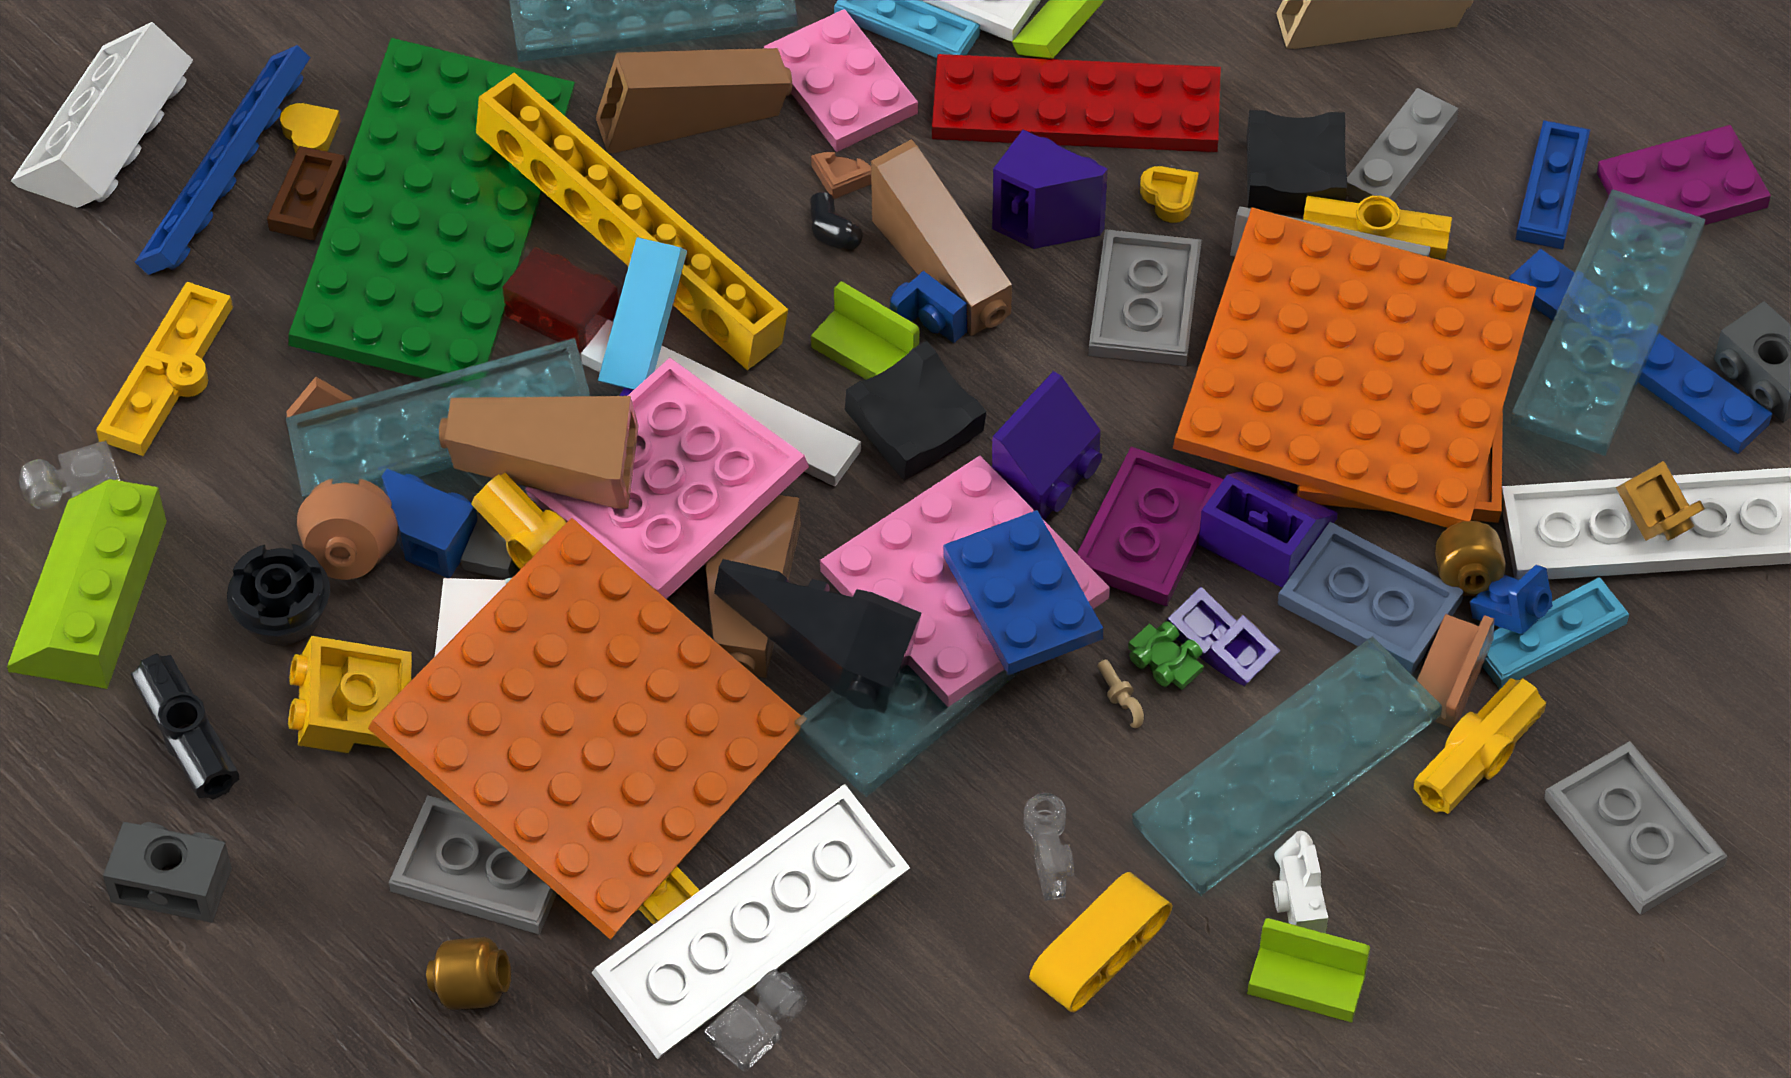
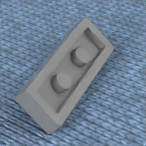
(1402, 147)

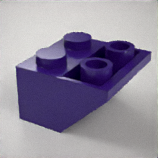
(1047, 193)
(1261, 525)

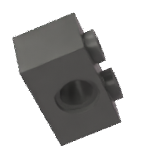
(1758, 356)
(187, 891)

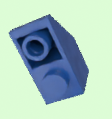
(430, 522)

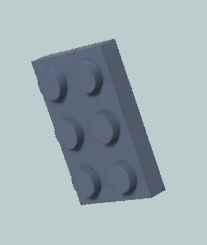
(1369, 593)

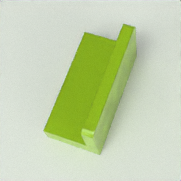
(864, 334)
(1309, 970)

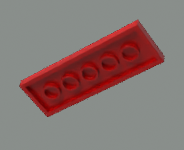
(1077, 102)

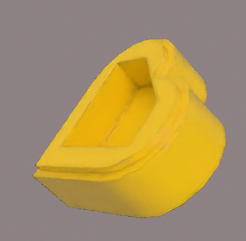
(309, 125)
(1170, 191)

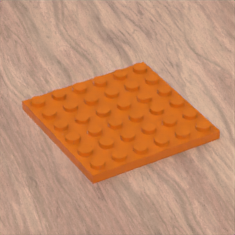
(1356, 369)
(588, 727)

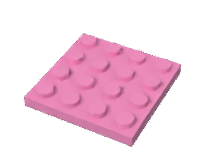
(694, 480)
(906, 564)

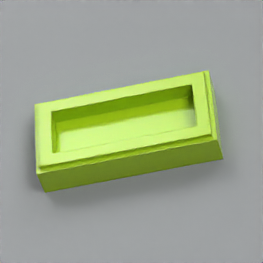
(1054, 27)

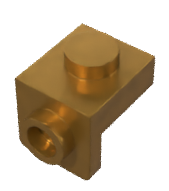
(1658, 503)

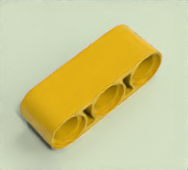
(1100, 941)

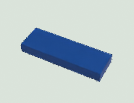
(1552, 184)

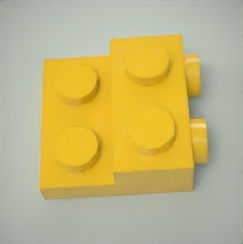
(343, 691)

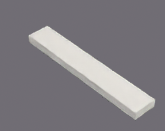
(825, 448)

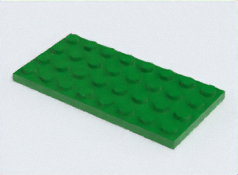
(422, 222)

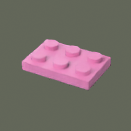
(843, 81)

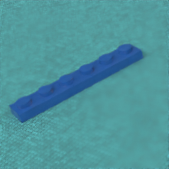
(230, 150)
(1669, 369)

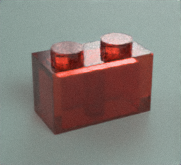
(559, 298)

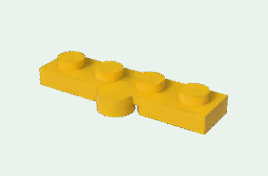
(166, 369)

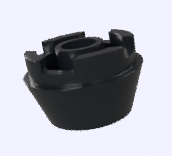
(278, 594)

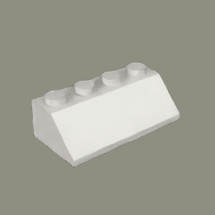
(105, 118)

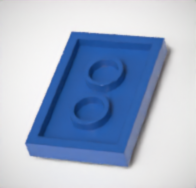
(1022, 592)

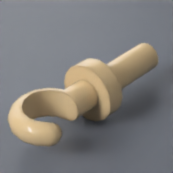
(1121, 692)

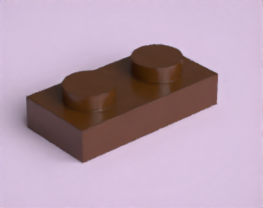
(306, 193)

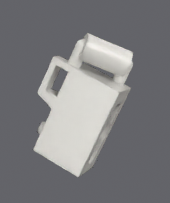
(1300, 884)

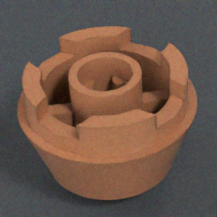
(347, 527)

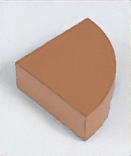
(841, 174)
(316, 396)

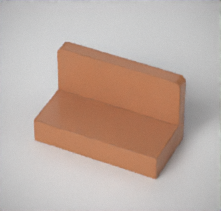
(1455, 664)

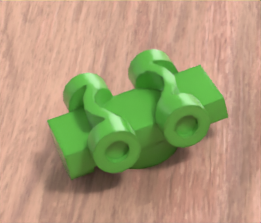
(1166, 658)

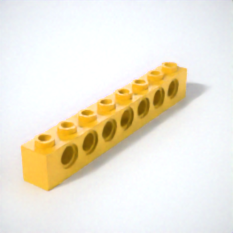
(619, 208)

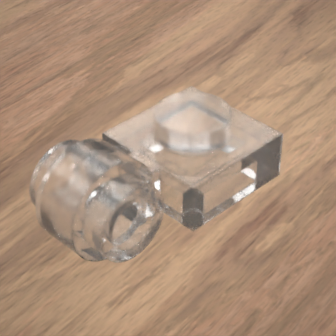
(79, 472)
(1054, 862)
(749, 1031)

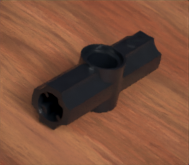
(195, 746)

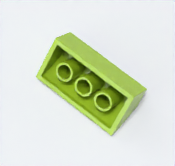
(90, 584)

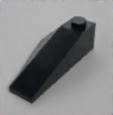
(845, 641)

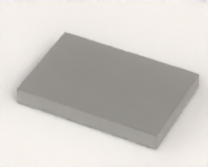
(1145, 297)
(1635, 827)
(468, 871)

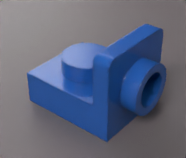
(933, 304)
(1515, 602)

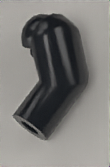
(830, 227)

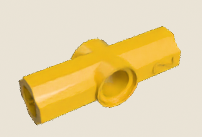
(1383, 218)
(516, 518)
(1479, 745)

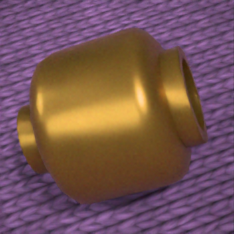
(1470, 557)
(469, 973)

